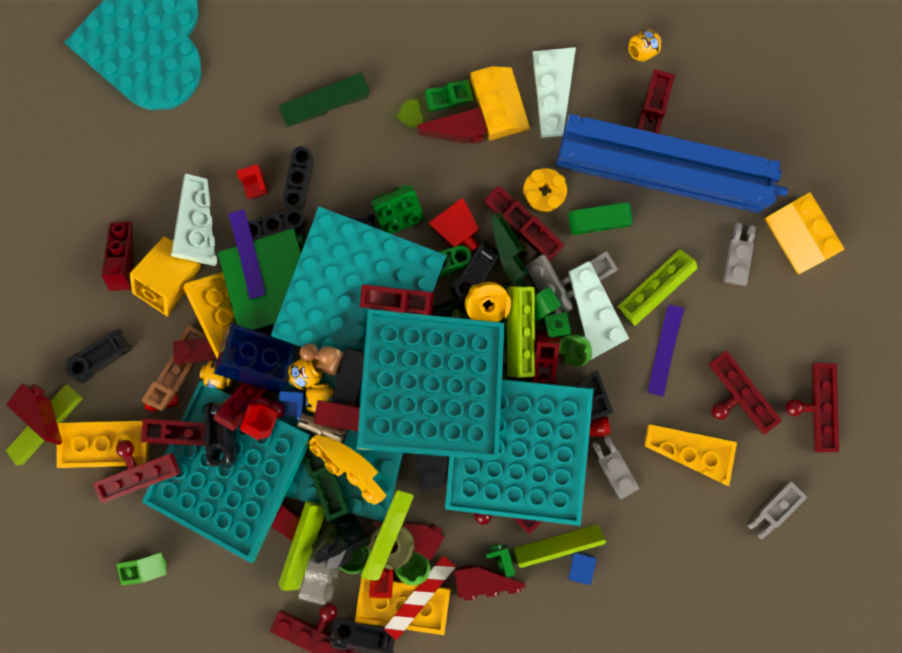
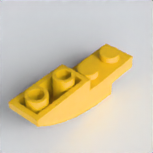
(342, 459)

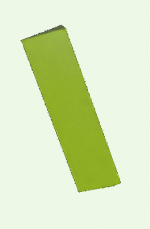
(657, 286)
(521, 333)
(28, 440)
(387, 535)
(301, 546)
(559, 546)

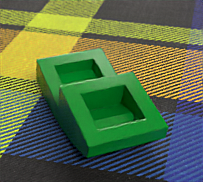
(448, 96)

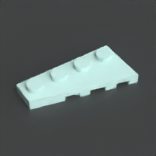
(553, 82)
(193, 228)
(595, 310)

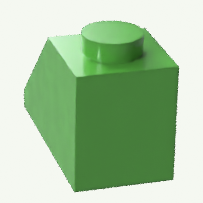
(141, 569)

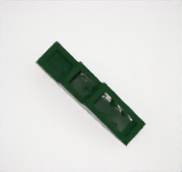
(508, 248)

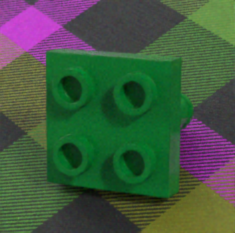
(398, 209)

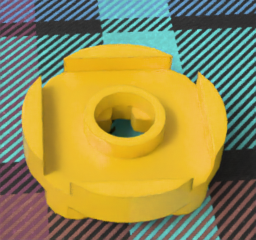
(555, 183)
(481, 293)

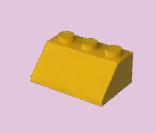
(499, 101)
(804, 233)

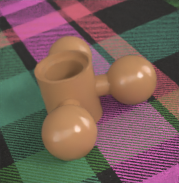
(328, 357)

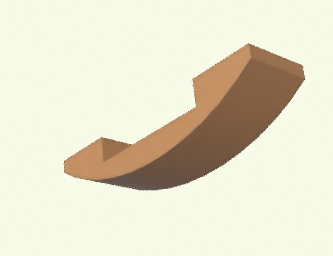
(172, 377)

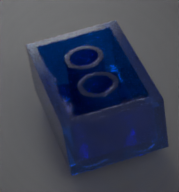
(254, 358)

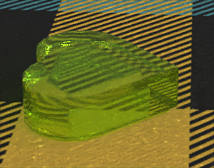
(410, 113)

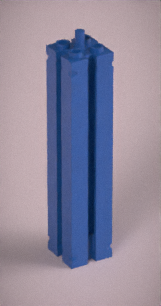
(669, 164)

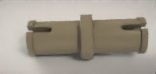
(322, 430)

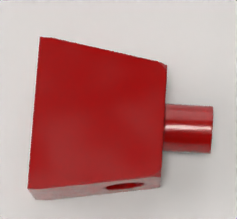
(456, 226)

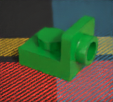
(557, 325)
(505, 563)

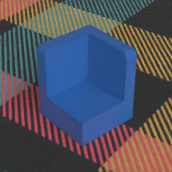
(294, 402)
(582, 567)

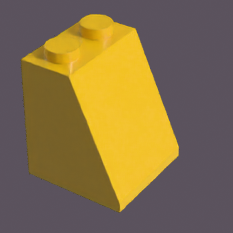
(161, 277)

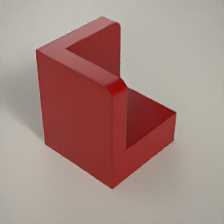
(253, 181)
(259, 420)

